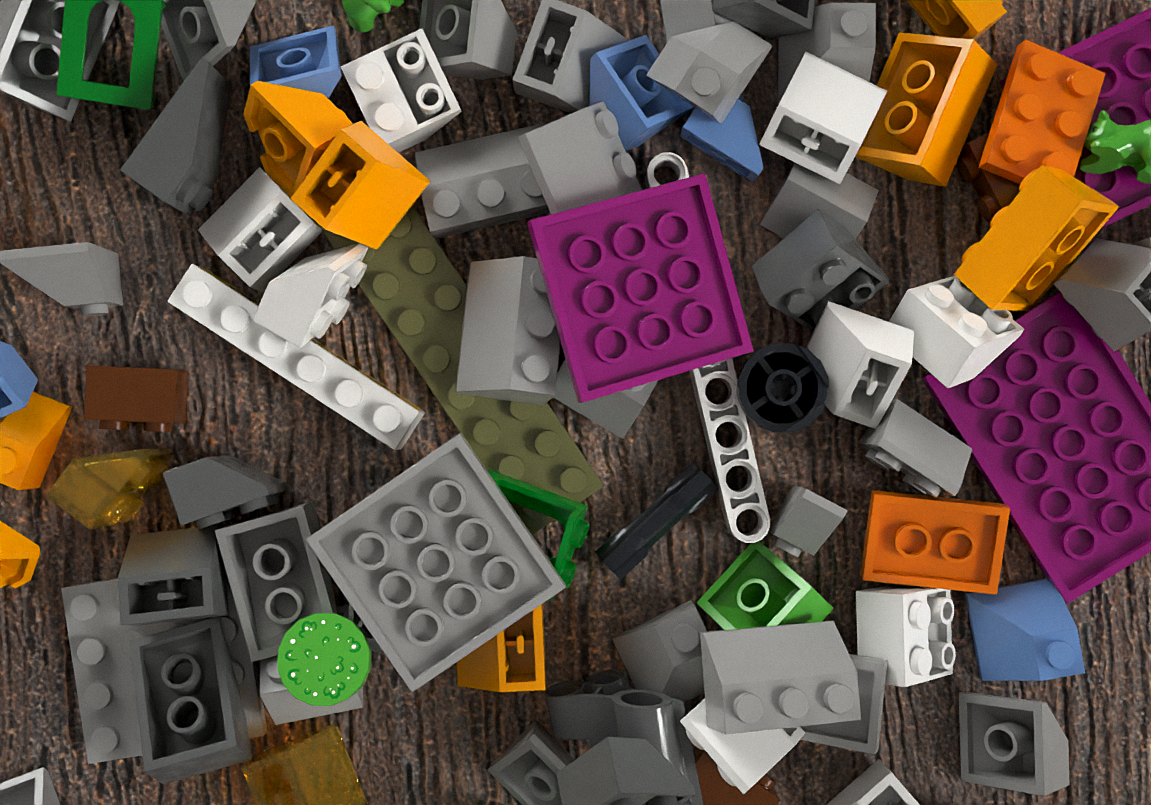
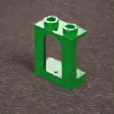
(144, 56)
(566, 511)

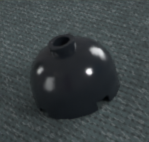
(782, 387)

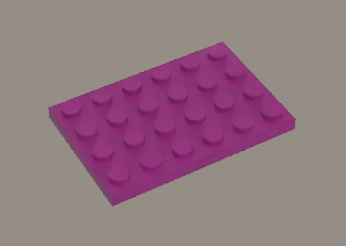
(1062, 445)

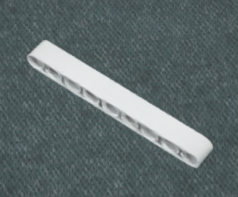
(730, 411)

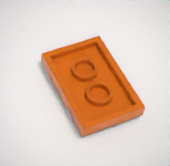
(1041, 114)
(934, 542)

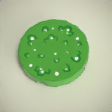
(324, 659)

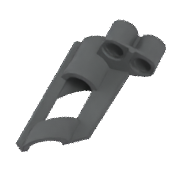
(611, 708)

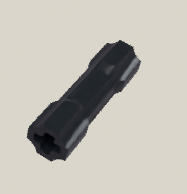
(680, 498)

